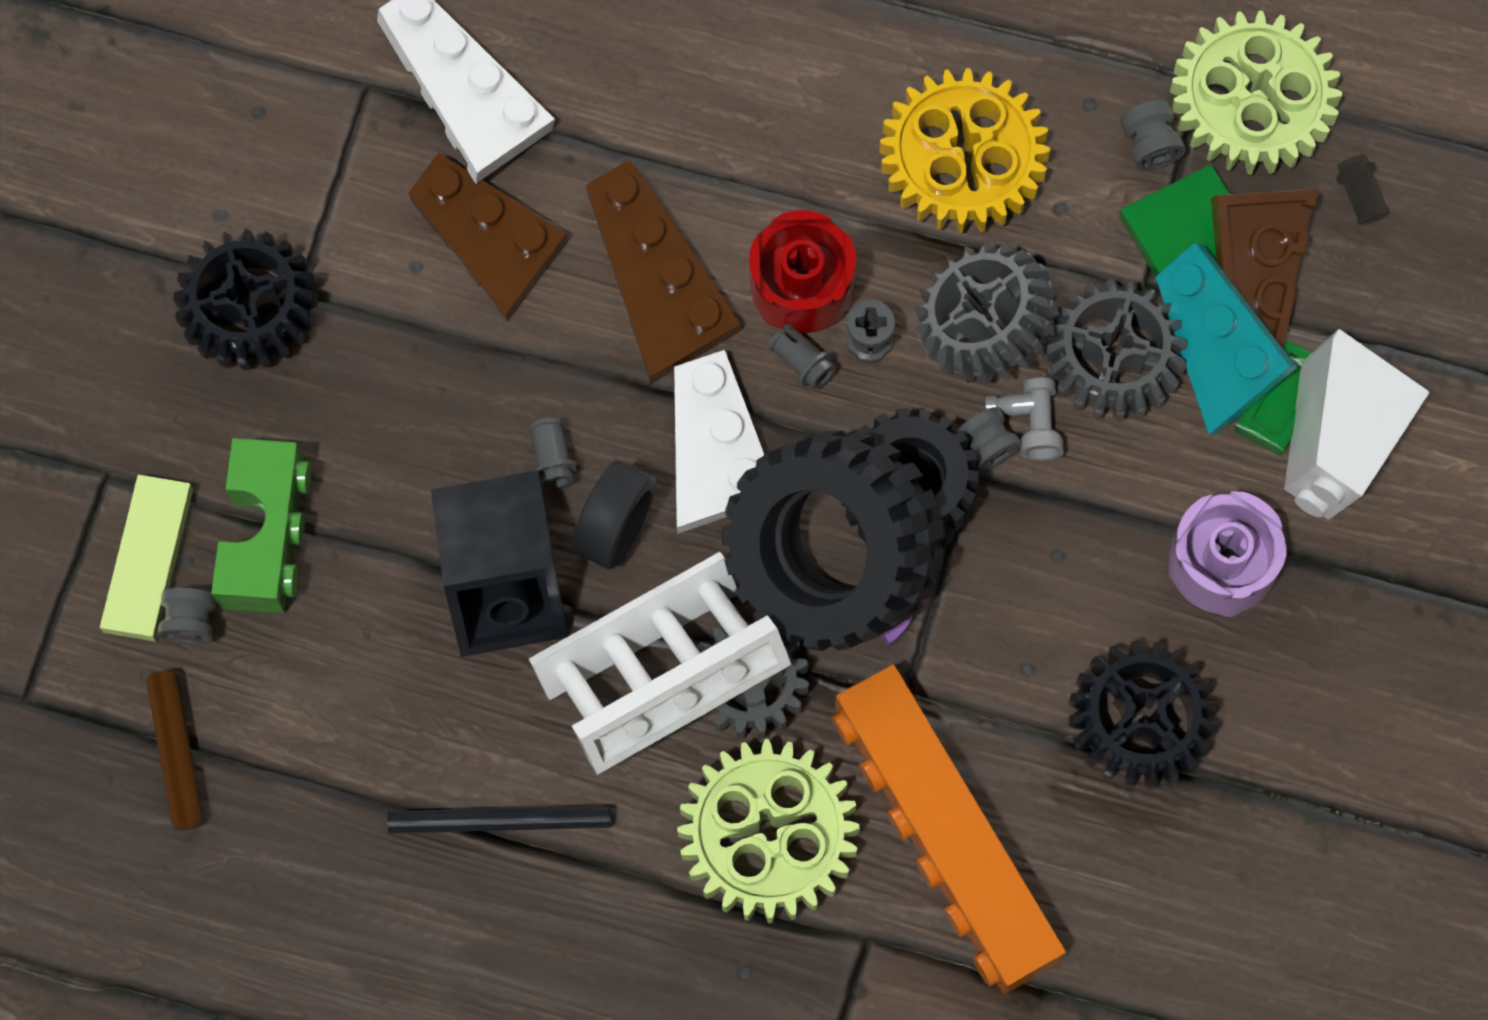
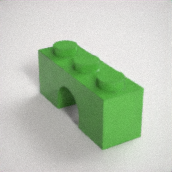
(259, 571)

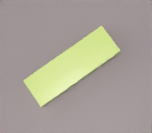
(146, 557)

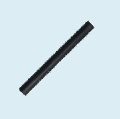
(499, 819)

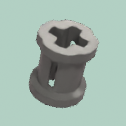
(884, 325)

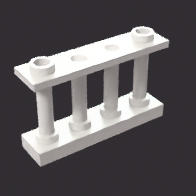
(678, 695)

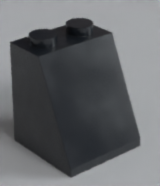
(498, 563)

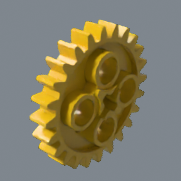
(1010, 142)

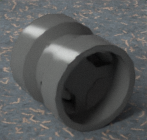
(1152, 135)

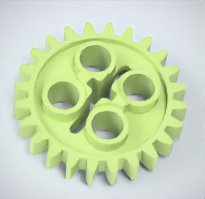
(1255, 92)
(783, 878)

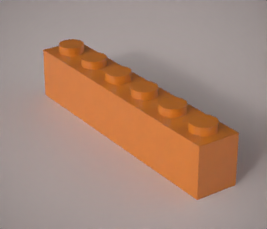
(948, 830)

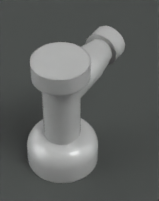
(1041, 441)

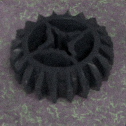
(226, 305)
(1159, 734)

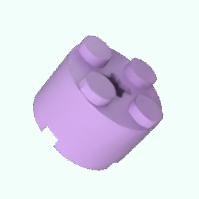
(1219, 523)

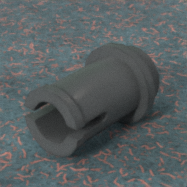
(811, 364)
(551, 453)

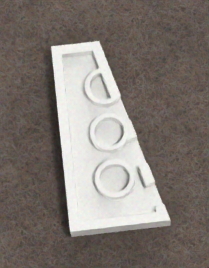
(474, 96)

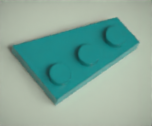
(1229, 348)

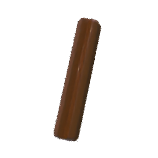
(174, 750)

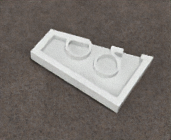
(711, 439)

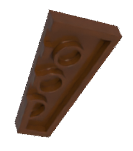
(663, 285)

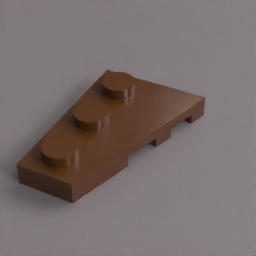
(488, 231)

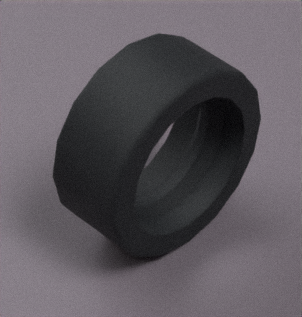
(613, 514)

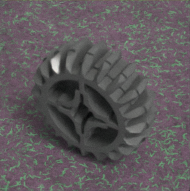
(1016, 297)
(1136, 354)

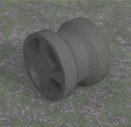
(990, 439)
(186, 616)

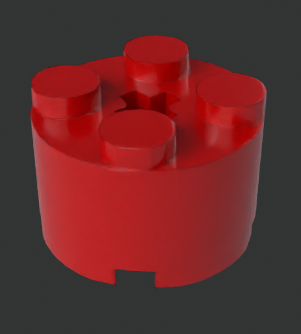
(802, 300)

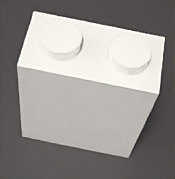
(1345, 423)

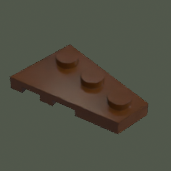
(1261, 247)

